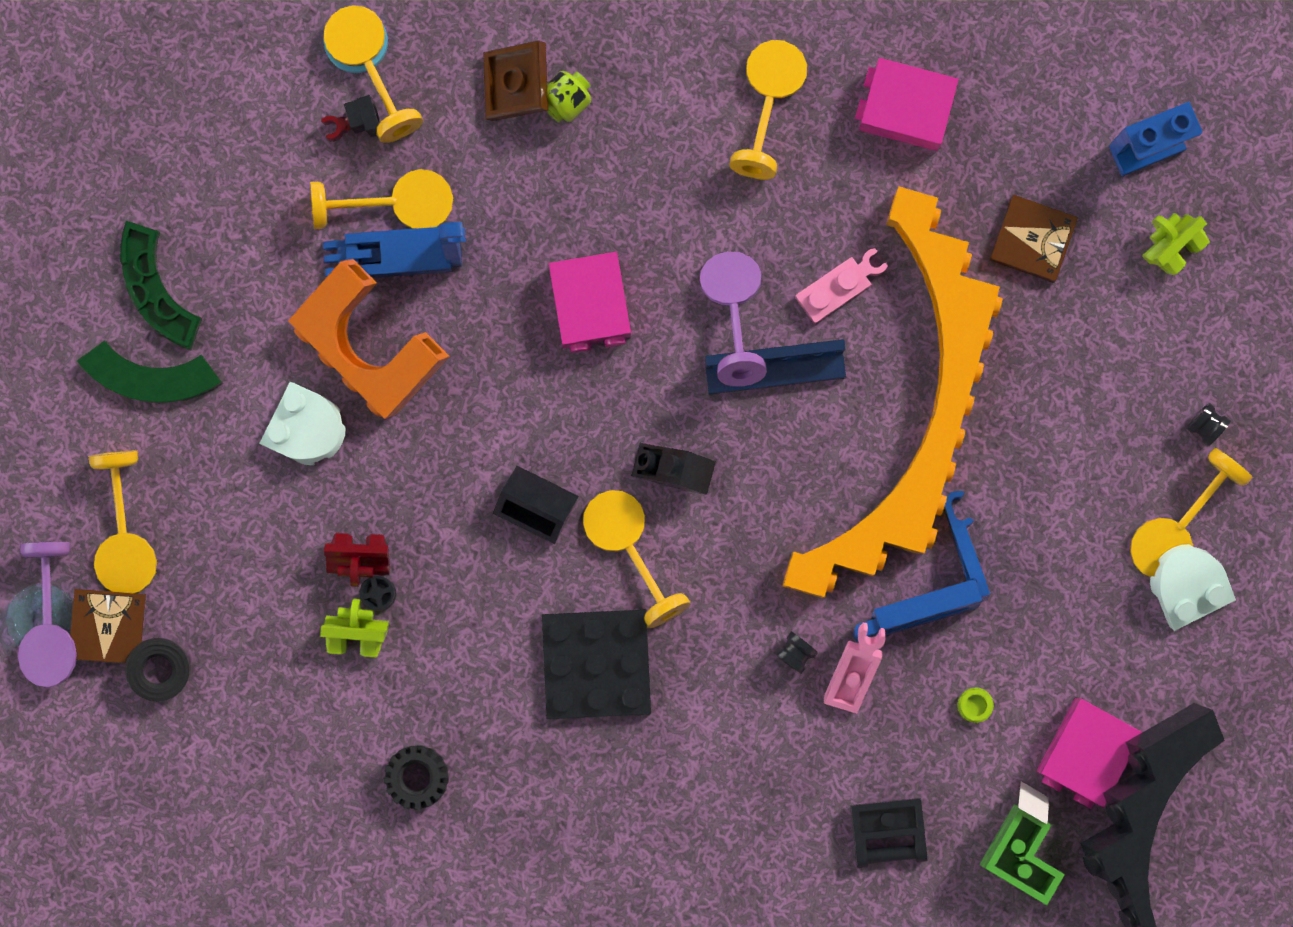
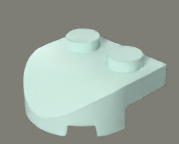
(305, 426)
(1190, 585)

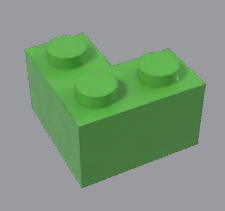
(1013, 856)

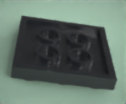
(596, 664)

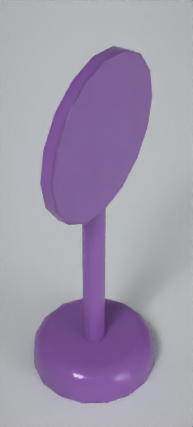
(730, 281)
(47, 650)

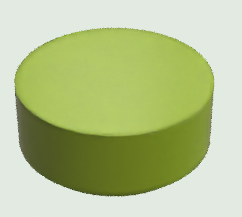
(975, 705)

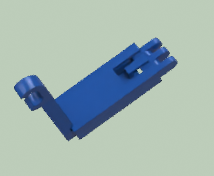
(402, 250)
(942, 602)

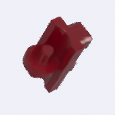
(357, 559)

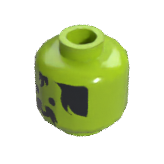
(567, 96)

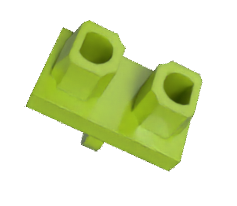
(1171, 237)
(354, 625)

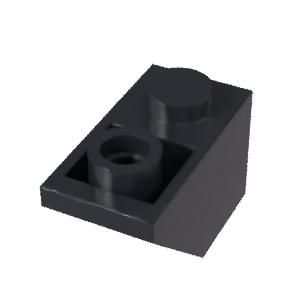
(673, 468)

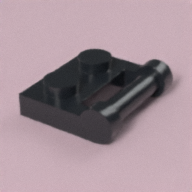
(885, 821)

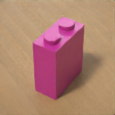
(906, 104)
(590, 301)
(1087, 753)

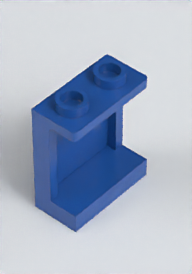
(1155, 138)

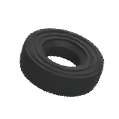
(157, 691)

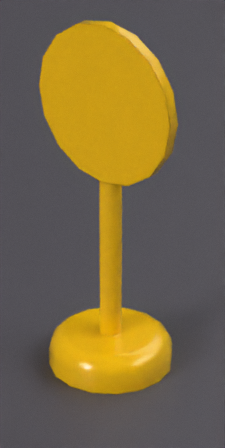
(355, 38)
(776, 72)
(418, 200)
(614, 524)
(1163, 534)
(125, 559)

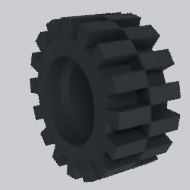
(394, 777)

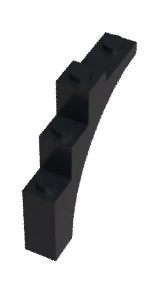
(1135, 806)

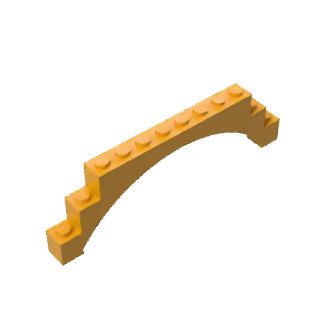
(962, 318)

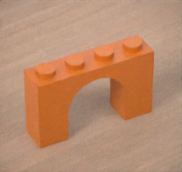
(324, 323)

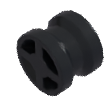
(1208, 424)
(372, 593)
(795, 652)

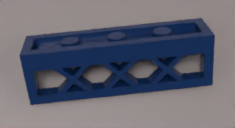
(787, 366)

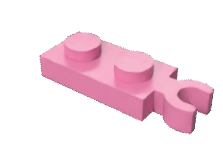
(838, 287)
(855, 671)

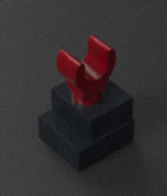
(361, 117)

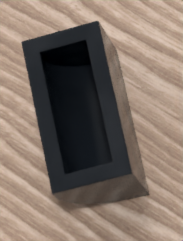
(535, 504)

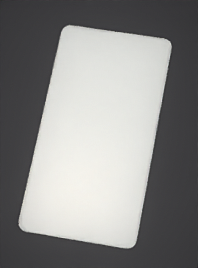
(1033, 802)

